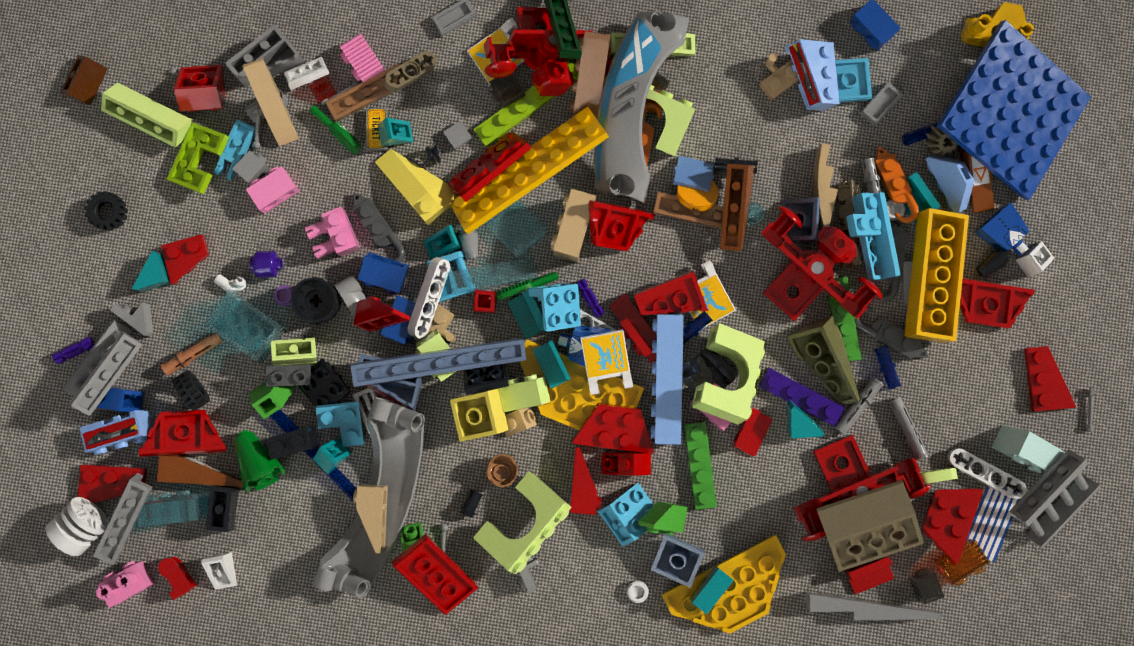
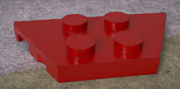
(615, 225)
(992, 303)
(615, 429)
(182, 434)
(950, 519)

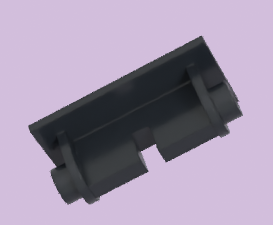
(721, 370)

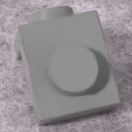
(526, 579)

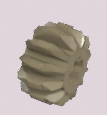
(939, 142)

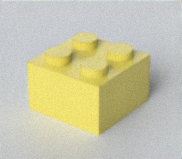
(479, 415)

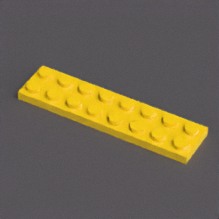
(532, 169)

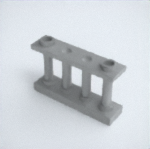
(101, 367)
(1046, 490)

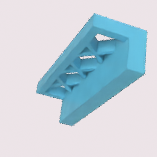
(883, 246)

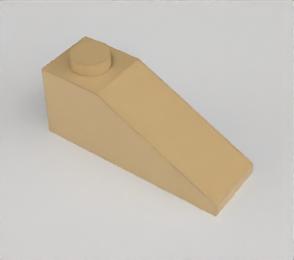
(372, 509)

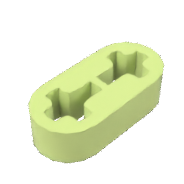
(939, 475)

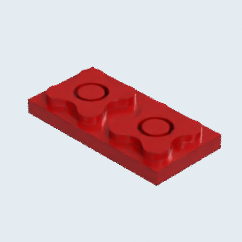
(489, 165)
(434, 574)

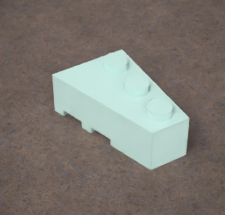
(1027, 449)

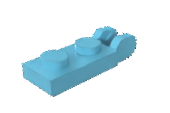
(236, 147)

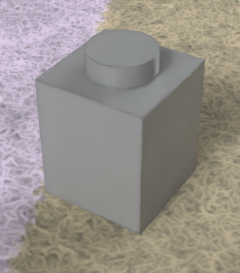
(251, 167)

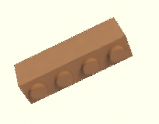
(591, 72)

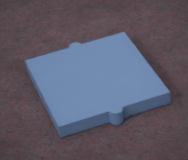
(693, 173)

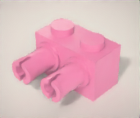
(341, 233)
(125, 584)

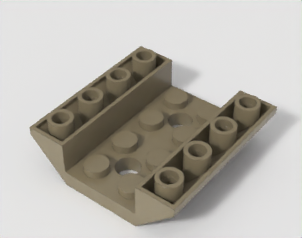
(870, 524)

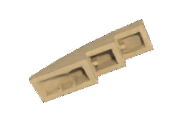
(270, 101)
(822, 188)

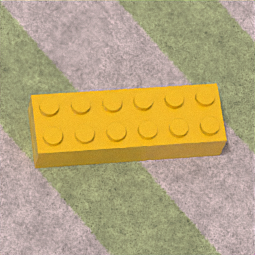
(936, 276)

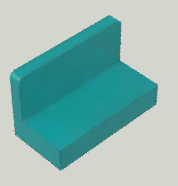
(921, 194)
(527, 315)
(551, 364)
(711, 590)

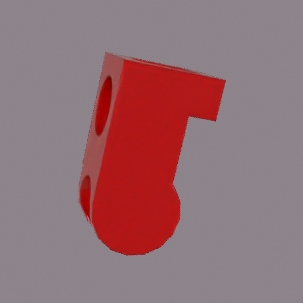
(177, 575)

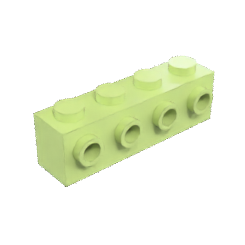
(145, 114)

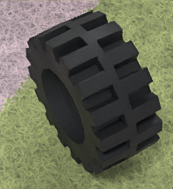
(95, 204)
(190, 390)

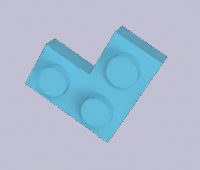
(867, 220)
(345, 416)

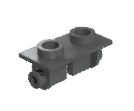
(288, 375)

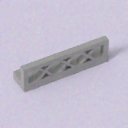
(123, 520)

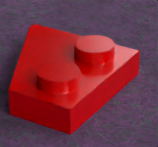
(183, 256)

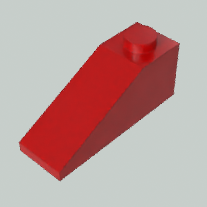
(375, 315)
(583, 494)

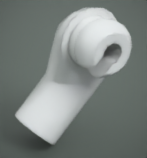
(235, 285)

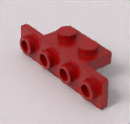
(635, 327)

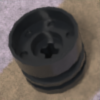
(306, 292)

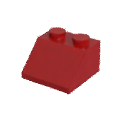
(200, 88)

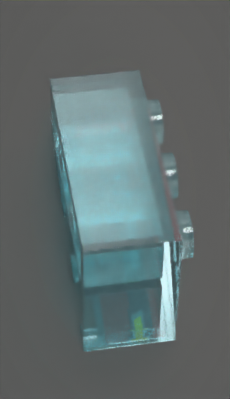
(173, 509)

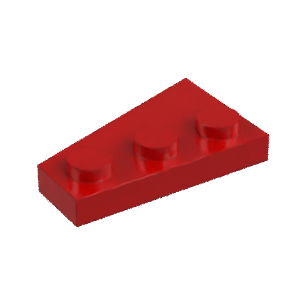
(673, 295)
(1045, 381)
(105, 482)

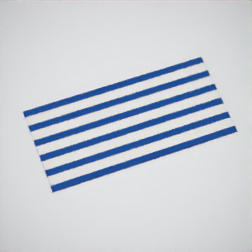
(992, 521)

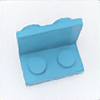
(559, 305)
(625, 512)

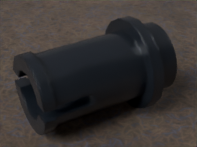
(471, 503)

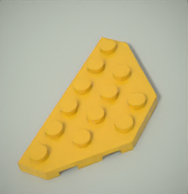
(572, 400)
(748, 596)

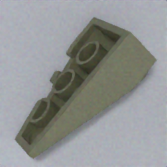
(825, 353)

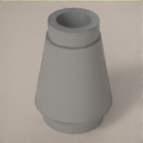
(469, 243)

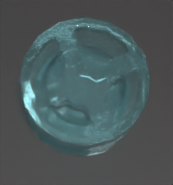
(756, 212)

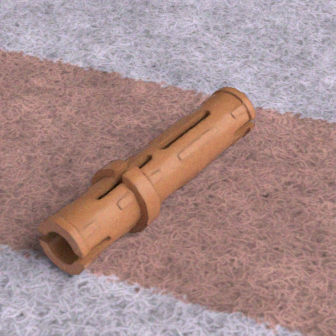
(184, 358)

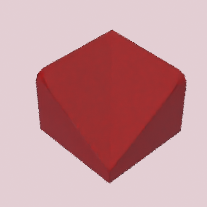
(484, 301)

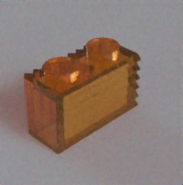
(970, 562)

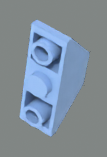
(953, 180)

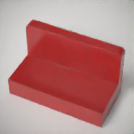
(752, 432)
(869, 574)

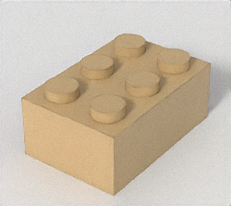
(572, 226)

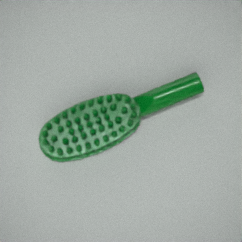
(337, 131)
(523, 286)

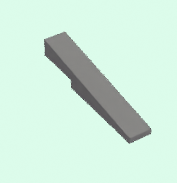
(865, 609)

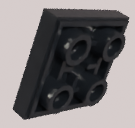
(485, 378)

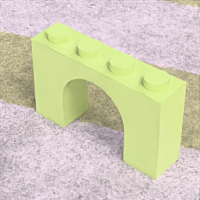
(677, 119)
(746, 354)
(549, 512)

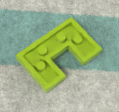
(184, 169)

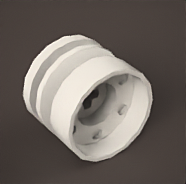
(77, 526)

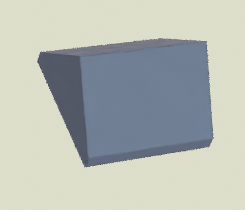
(808, 212)
(678, 560)

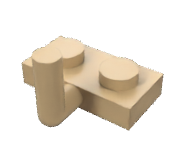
(780, 79)
(441, 321)

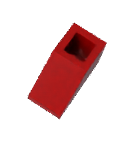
(626, 464)

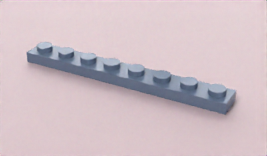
(438, 362)

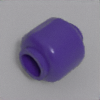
(265, 264)

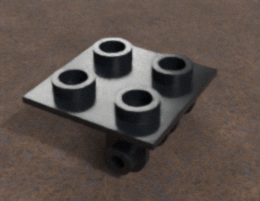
(325, 385)

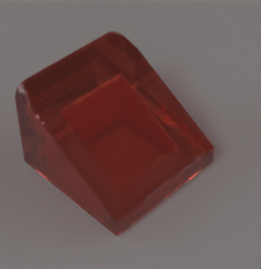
(322, 89)

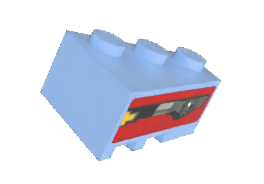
(816, 72)
(116, 432)

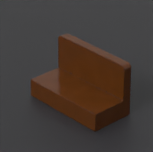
(83, 79)

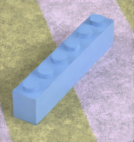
(668, 379)

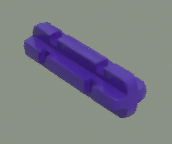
(589, 298)
(73, 350)

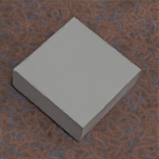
(457, 135)

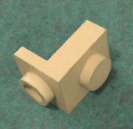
(519, 421)

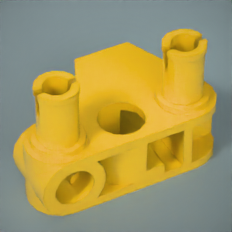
(979, 30)

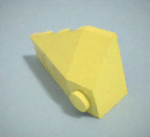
(421, 189)

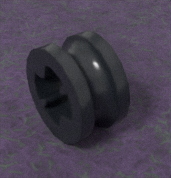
(433, 154)

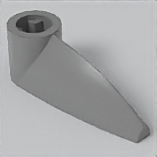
(351, 293)

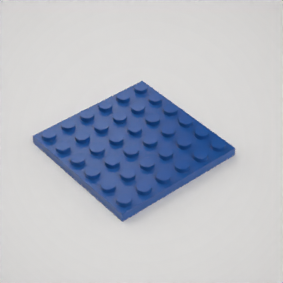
(1014, 110)

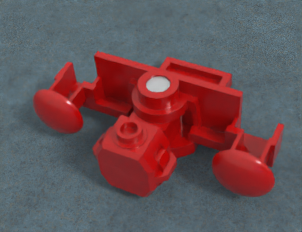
(537, 50)
(813, 270)
(853, 481)

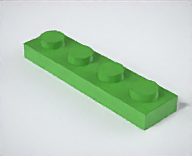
(845, 323)
(700, 465)

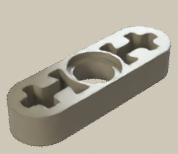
(405, 79)

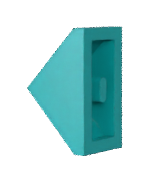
(394, 132)
(442, 243)
(153, 274)
(800, 424)
(331, 455)

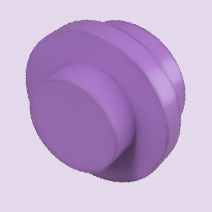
(283, 295)

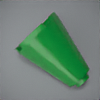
(255, 463)

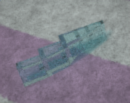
(492, 275)

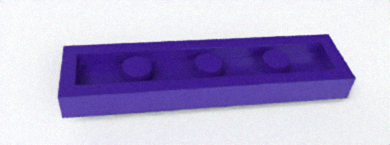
(801, 396)

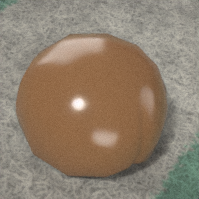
(502, 470)

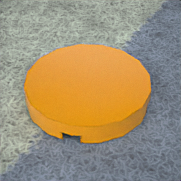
(698, 199)

